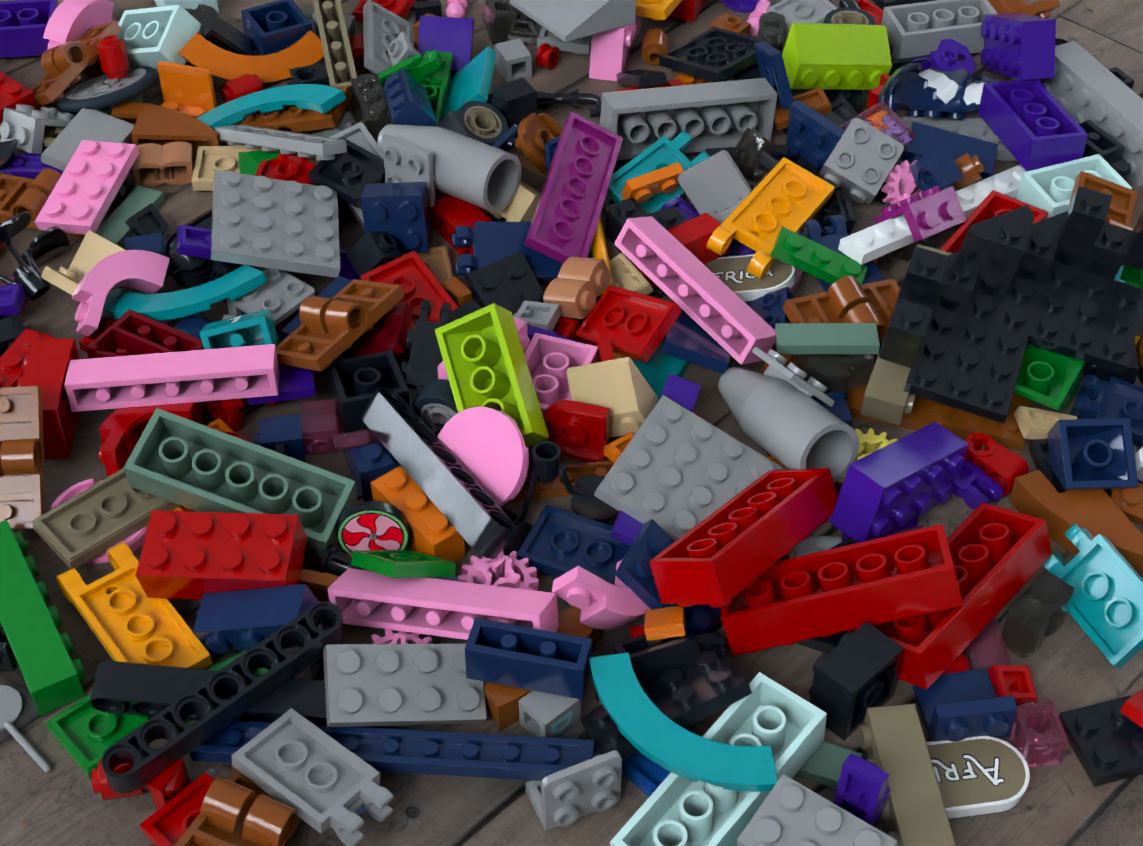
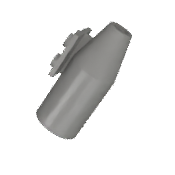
(450, 165)
(785, 420)

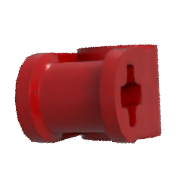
(995, 460)

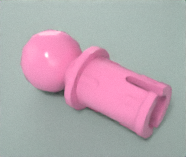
(456, 8)
(754, 16)

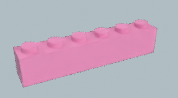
(695, 289)
(172, 378)
(437, 605)

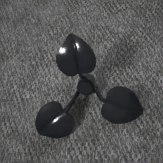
(28, 274)
(544, 468)

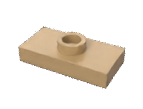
(627, 276)
(1036, 422)

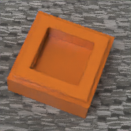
(664, 623)

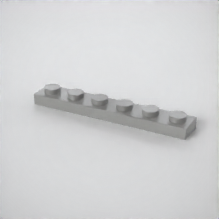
(285, 141)

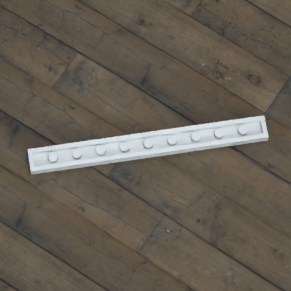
(895, 232)

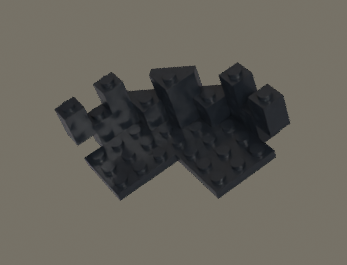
(1012, 285)

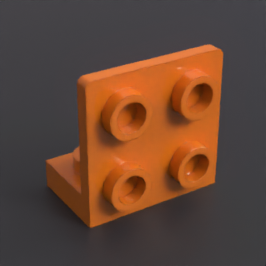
(186, 88)

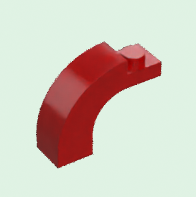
(125, 426)

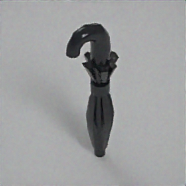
(572, 99)

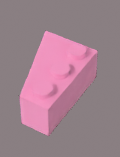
(611, 51)

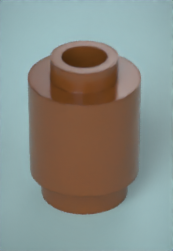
(653, 44)
(970, 169)

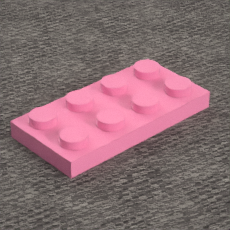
(87, 186)

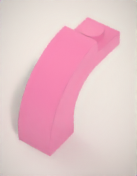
(74, 18)
(126, 268)
(601, 603)

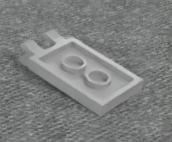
(314, 775)

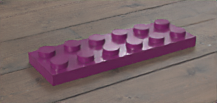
(574, 190)

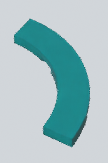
(304, 96)
(187, 301)
(670, 744)

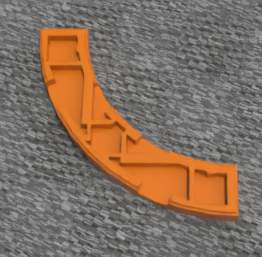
(267, 67)

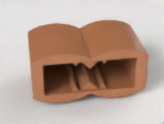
(164, 164)
(578, 286)

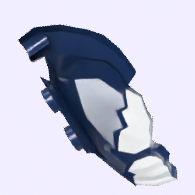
(933, 91)

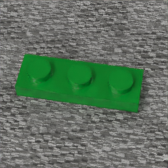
(815, 258)

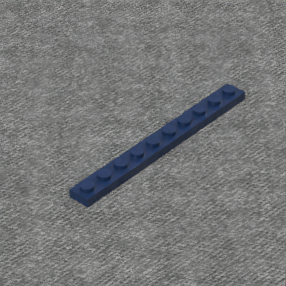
(427, 750)

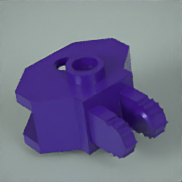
(946, 58)

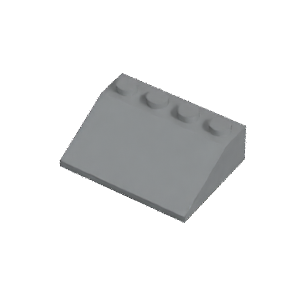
(578, 18)

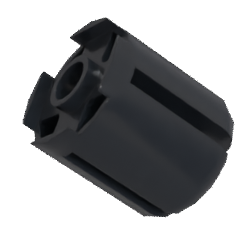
(185, 269)

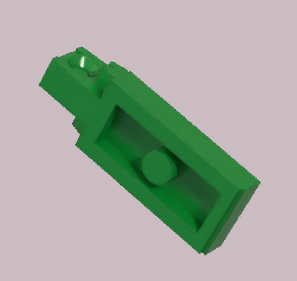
(419, 67)

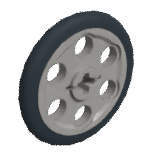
(104, 92)

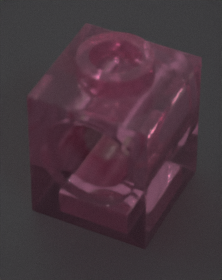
(318, 426)
(1039, 734)

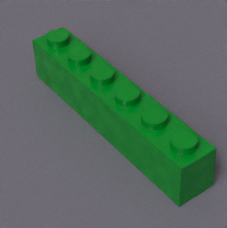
(33, 629)

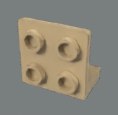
(90, 252)

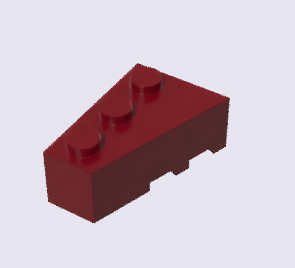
(140, 335)

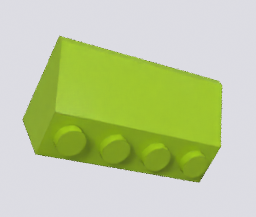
(836, 56)
(490, 368)

